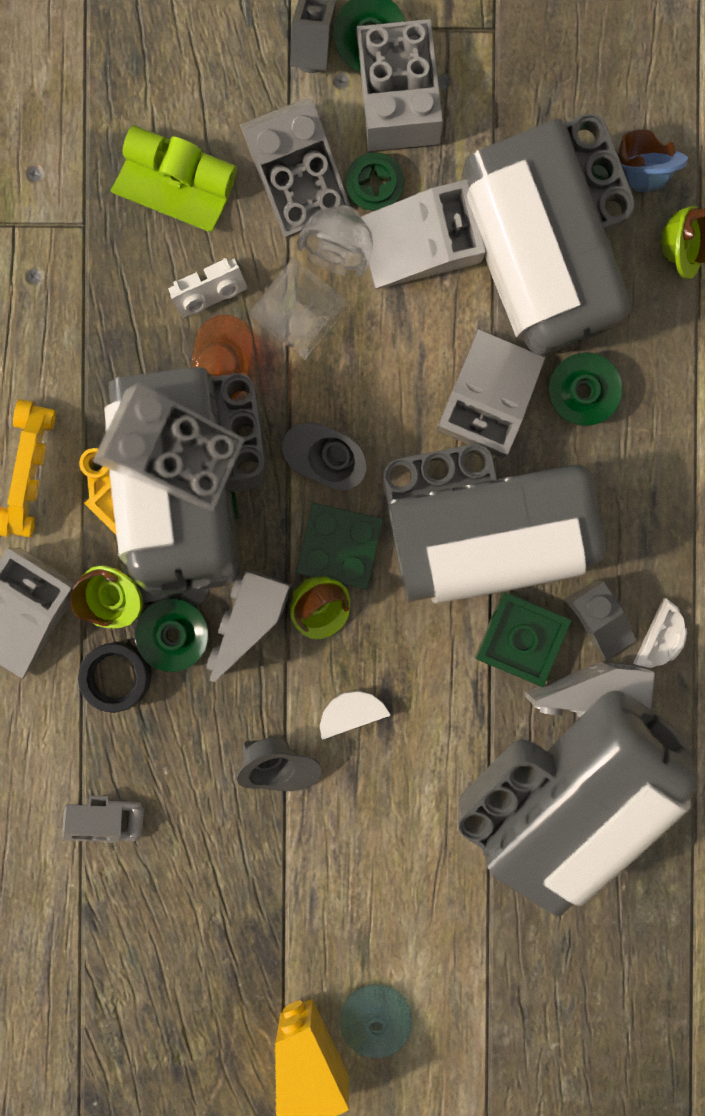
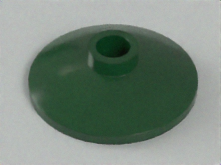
(356, 14)
(598, 376)
(153, 639)

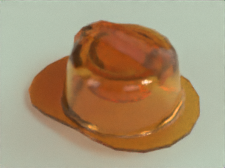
(223, 347)

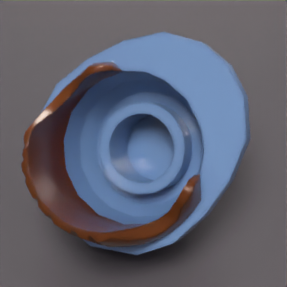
(647, 161)

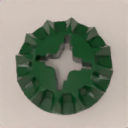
(386, 170)

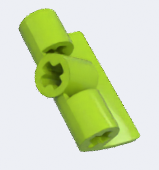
(174, 178)

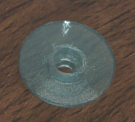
(372, 1005)

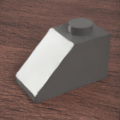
(312, 34)
(602, 618)

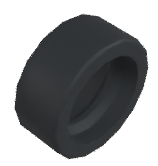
(92, 693)

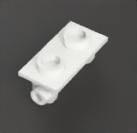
(194, 295)

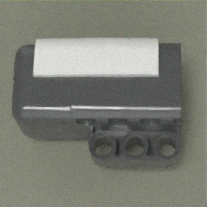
(548, 230)
(490, 533)
(171, 540)
(581, 805)

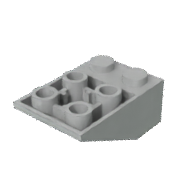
(399, 85)
(294, 163)
(424, 236)
(491, 394)
(195, 450)
(30, 608)
(256, 610)
(584, 687)

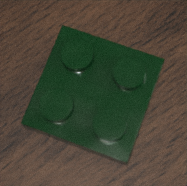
(339, 545)
(522, 639)

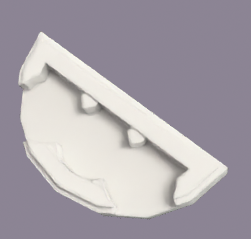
(664, 637)
(351, 711)

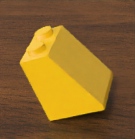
(308, 1066)

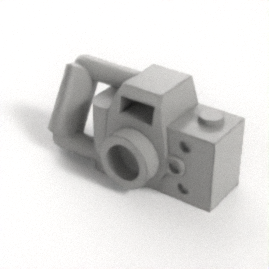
(102, 820)

